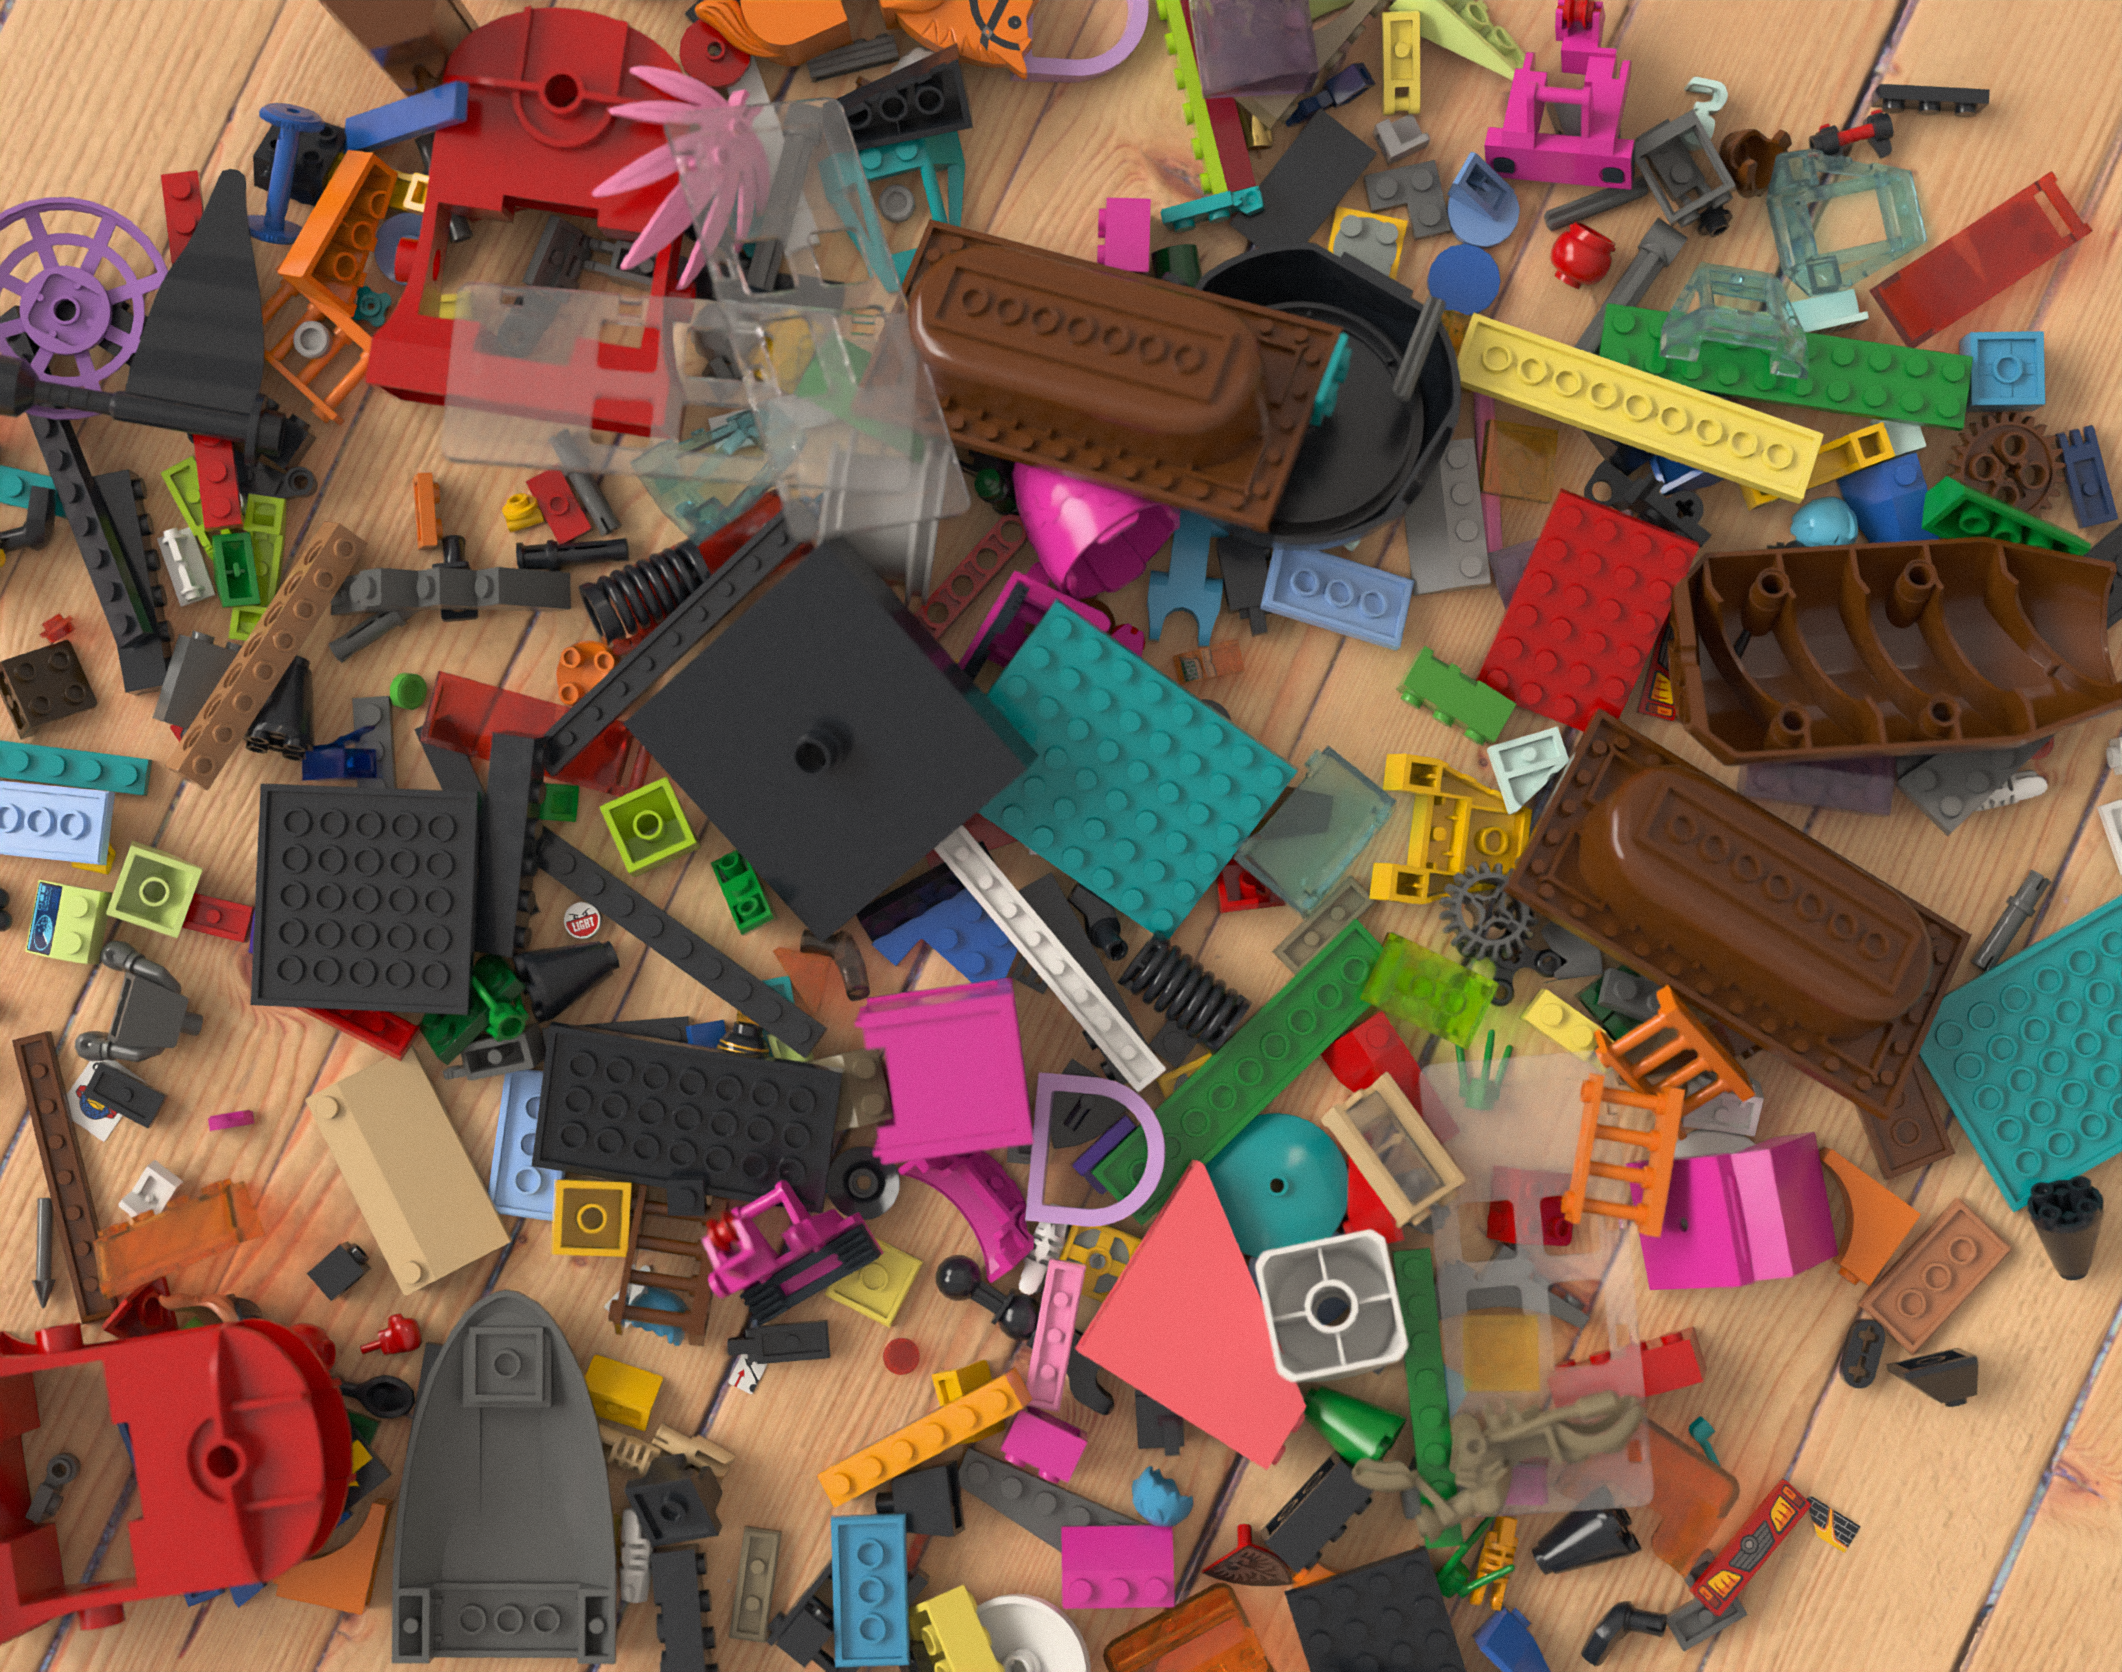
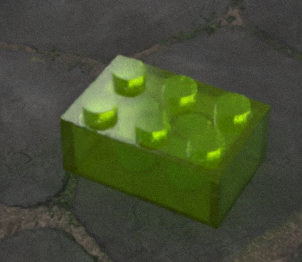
(1429, 991)

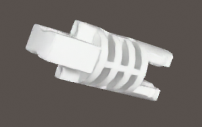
(2018, 787)
(1048, 1243)
(635, 1559)

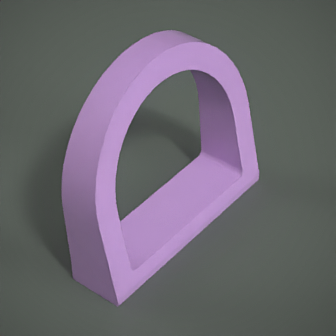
(1079, 70)
(1036, 1207)

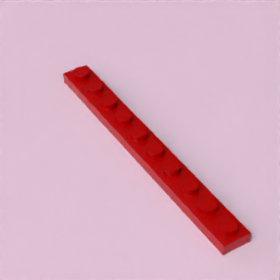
(213, 455)

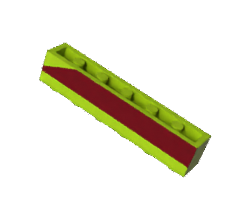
(1214, 120)

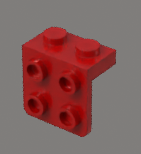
(1555, 1228)

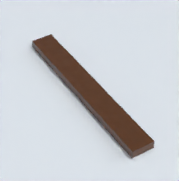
(63, 1170)

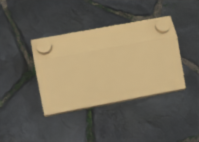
(408, 1170)

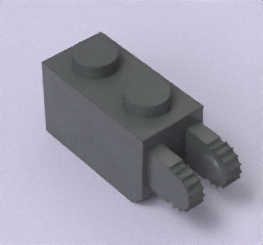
(638, 277)
(489, 1058)

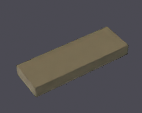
(1323, 924)
(755, 1584)

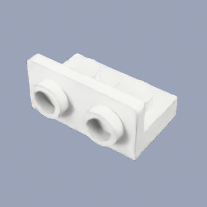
(1726, 1110)

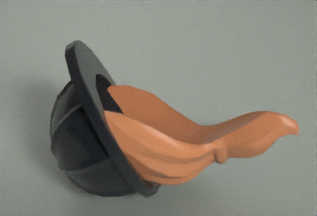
(213, 1307)

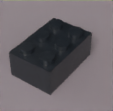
(1316, 1514)

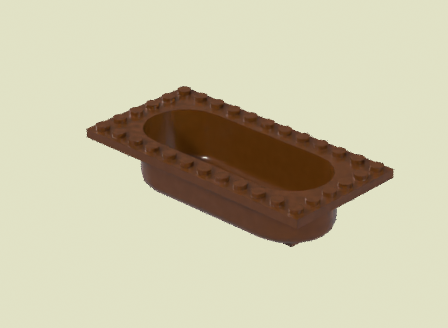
(1114, 373)
(1739, 914)

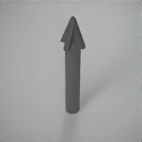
(44, 1284)

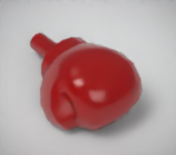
(400, 1337)

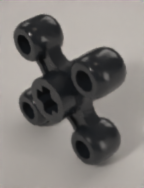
(1525, 958)

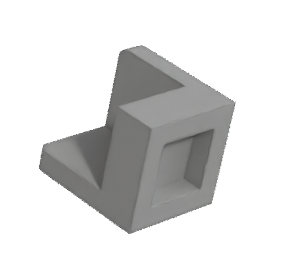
(1399, 138)

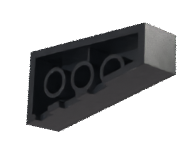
(911, 102)
(684, 1609)

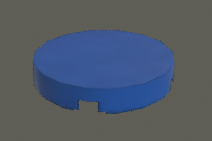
(1464, 279)

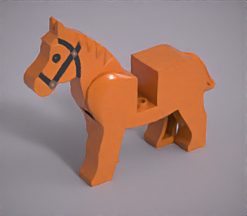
(799, 30)

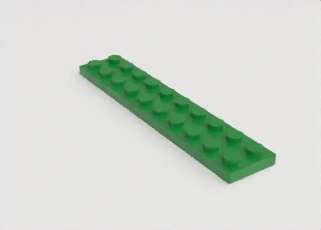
(1842, 378)
(1249, 1067)

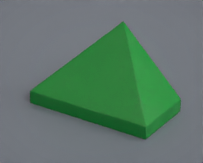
(235, 570)

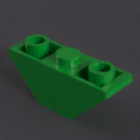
(744, 893)

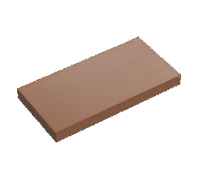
(1934, 1276)

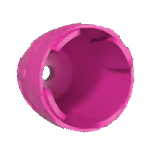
(1089, 533)

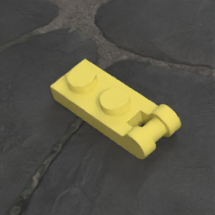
(1401, 61)

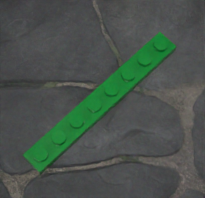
(1426, 1380)

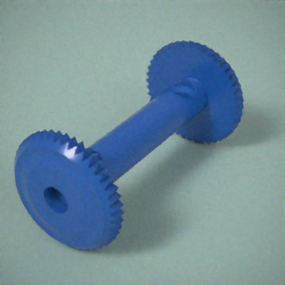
(291, 120)

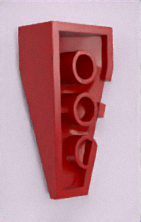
(1370, 1051)
(1365, 1207)

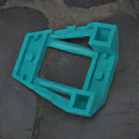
(929, 156)

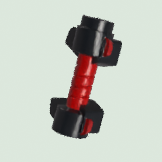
(1875, 129)

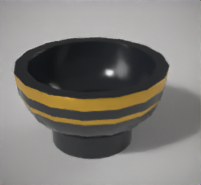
(745, 1039)

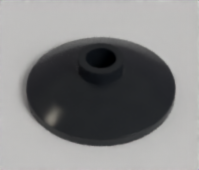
(846, 1193)

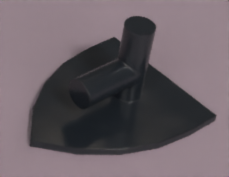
(1081, 1115)

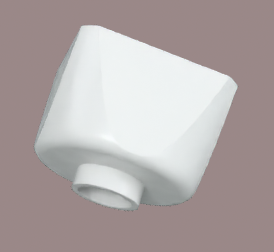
(1341, 1267)

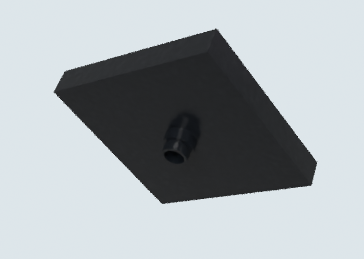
(831, 737)

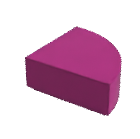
(231, 1120)

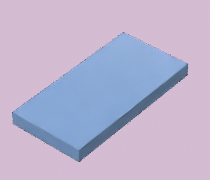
(1338, 595)
(55, 822)
(515, 1184)

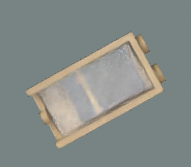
(1395, 1151)

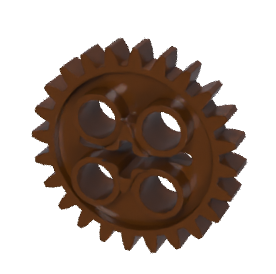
(2030, 450)

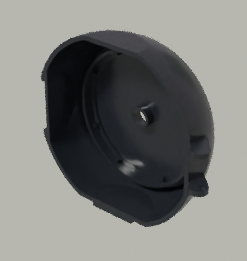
(1373, 449)

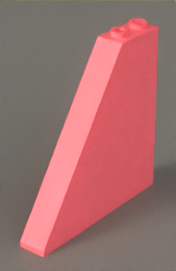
(1195, 1329)

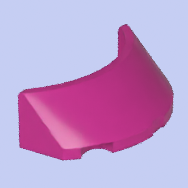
(985, 1199)

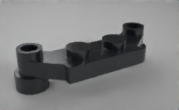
(270, 482)

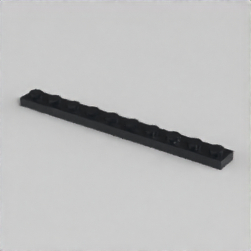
(86, 513)
(670, 642)
(678, 944)

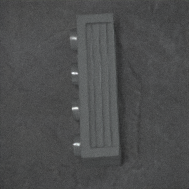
(854, 58)

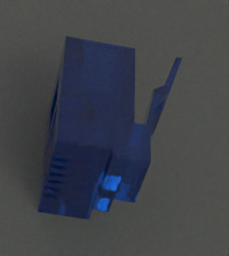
(339, 763)

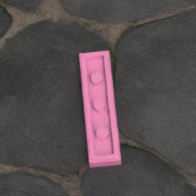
(1054, 1333)

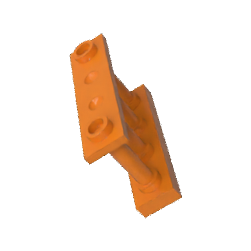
(345, 333)
(1691, 1035)
(1653, 1178)

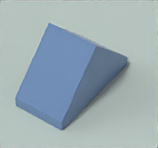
(1481, 188)

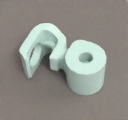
(1704, 109)

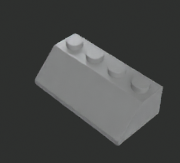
(1448, 527)

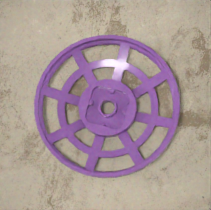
(77, 285)

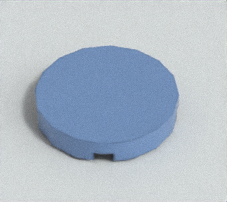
(1479, 230)

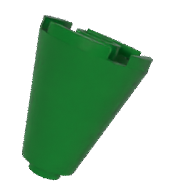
(1352, 1425)

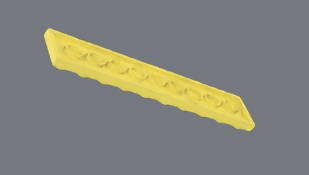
(1637, 408)

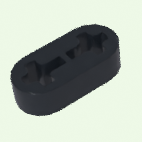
(1871, 1353)

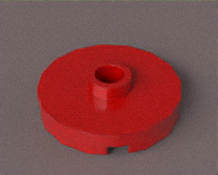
(714, 71)

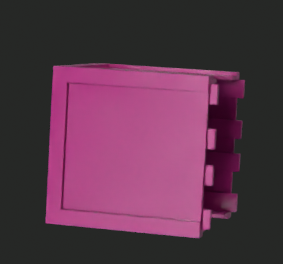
(950, 1070)

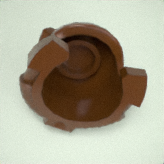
(1751, 159)

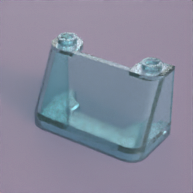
(1316, 832)

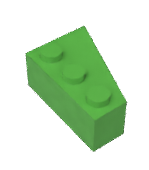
(1455, 697)

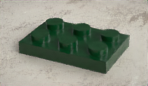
(454, 1032)

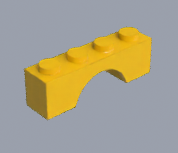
(1837, 460)

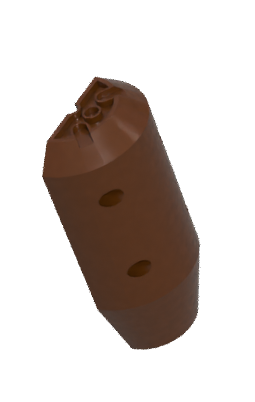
(1889, 649)

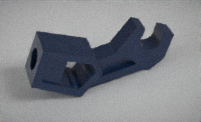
(1337, 92)

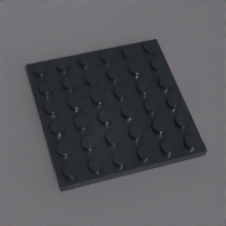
(366, 898)

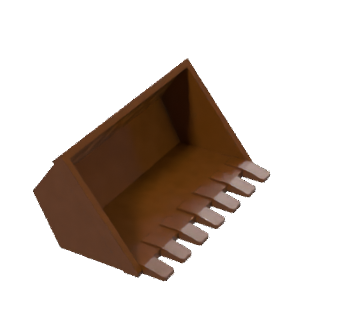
(406, 36)

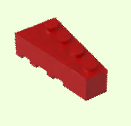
(1667, 1361)

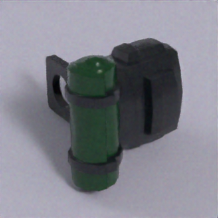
(993, 482)

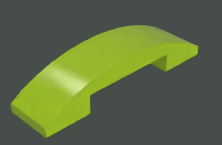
(267, 526)

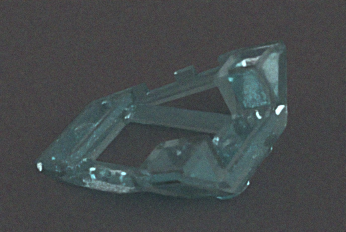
(1794, 186)
(1772, 330)
(680, 498)

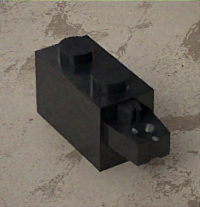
(1244, 579)

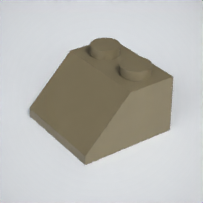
(863, 1088)

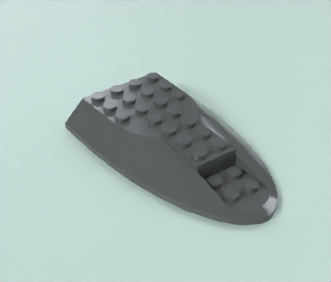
(505, 1500)

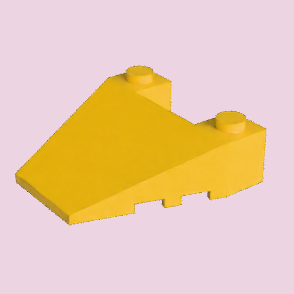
(1451, 828)

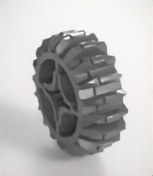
(1476, 906)

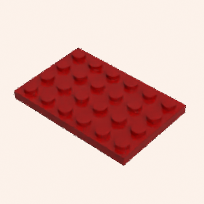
(1585, 611)

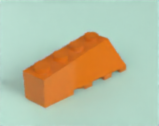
(341, 232)

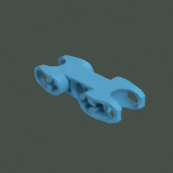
(1186, 583)

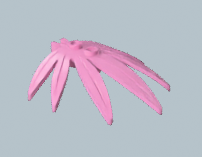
(674, 213)

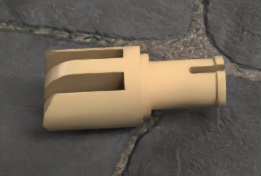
(697, 1450)

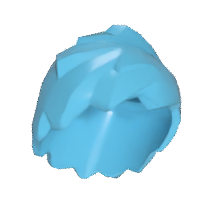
(1825, 523)

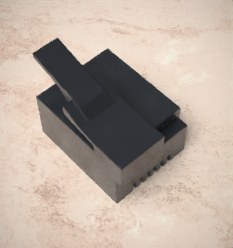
(1157, 1425)

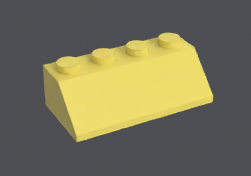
(953, 1633)

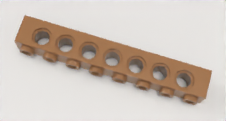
(266, 655)

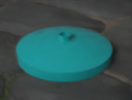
(1294, 1154)

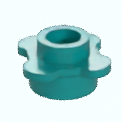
(381, 303)

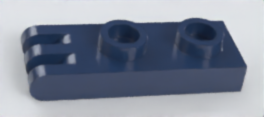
(2086, 478)

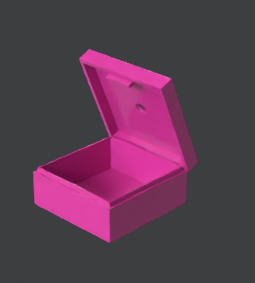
(1746, 1216)

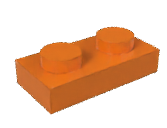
(426, 495)

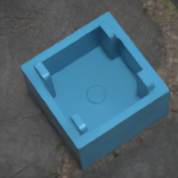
(2005, 371)

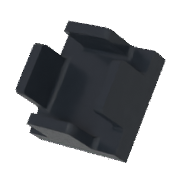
(675, 1502)

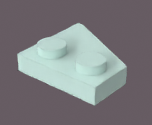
(1526, 765)

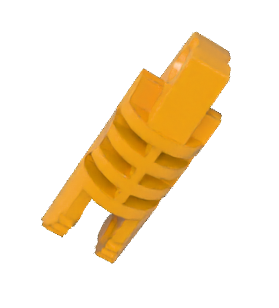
(1496, 1553)

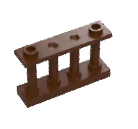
(698, 1286)

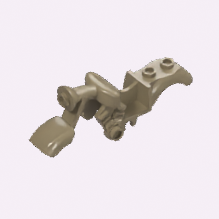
(1486, 1458)

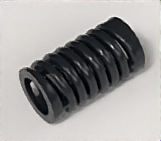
(595, 596)
(1187, 987)

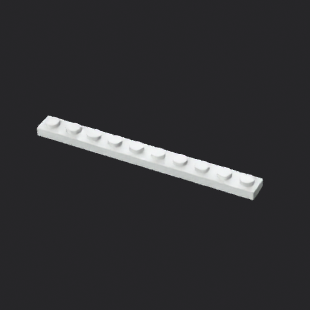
(1050, 958)

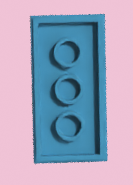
(870, 1590)

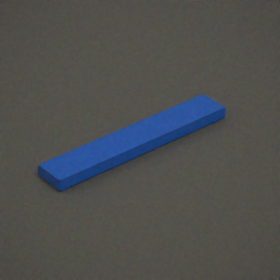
(407, 118)

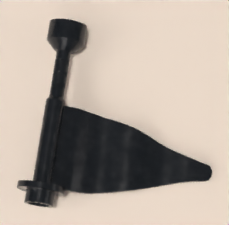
(199, 348)

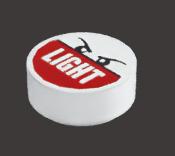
(582, 920)

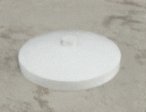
(1033, 1635)

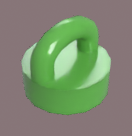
(408, 691)

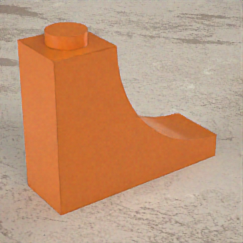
(1873, 1220)
(345, 1575)

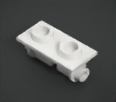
(185, 566)

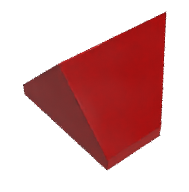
(1241, 891)
(142, 1312)

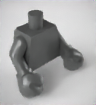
(147, 1012)

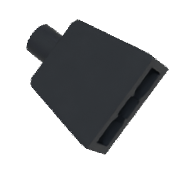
(928, 1498)

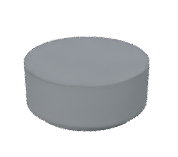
(896, 203)
(313, 339)

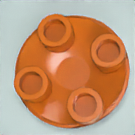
(582, 668)

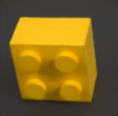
(590, 1218)

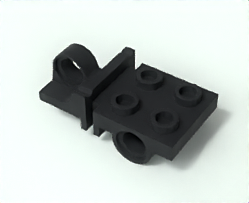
(1649, 503)

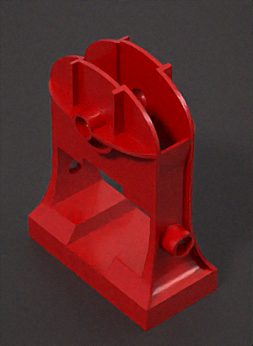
(542, 143)
(233, 1459)

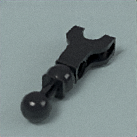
(1018, 1318)

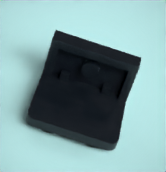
(314, 161)

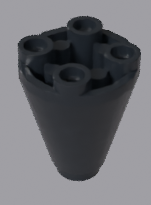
(287, 716)
(563, 975)
(2067, 1222)
(1586, 1540)

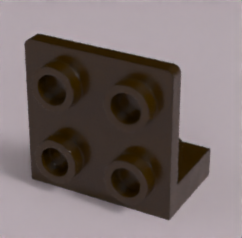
(44, 687)

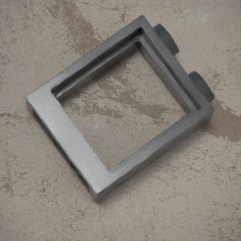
(1662, 138)

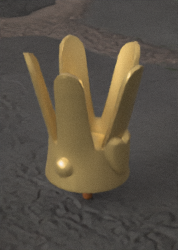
(1258, 135)

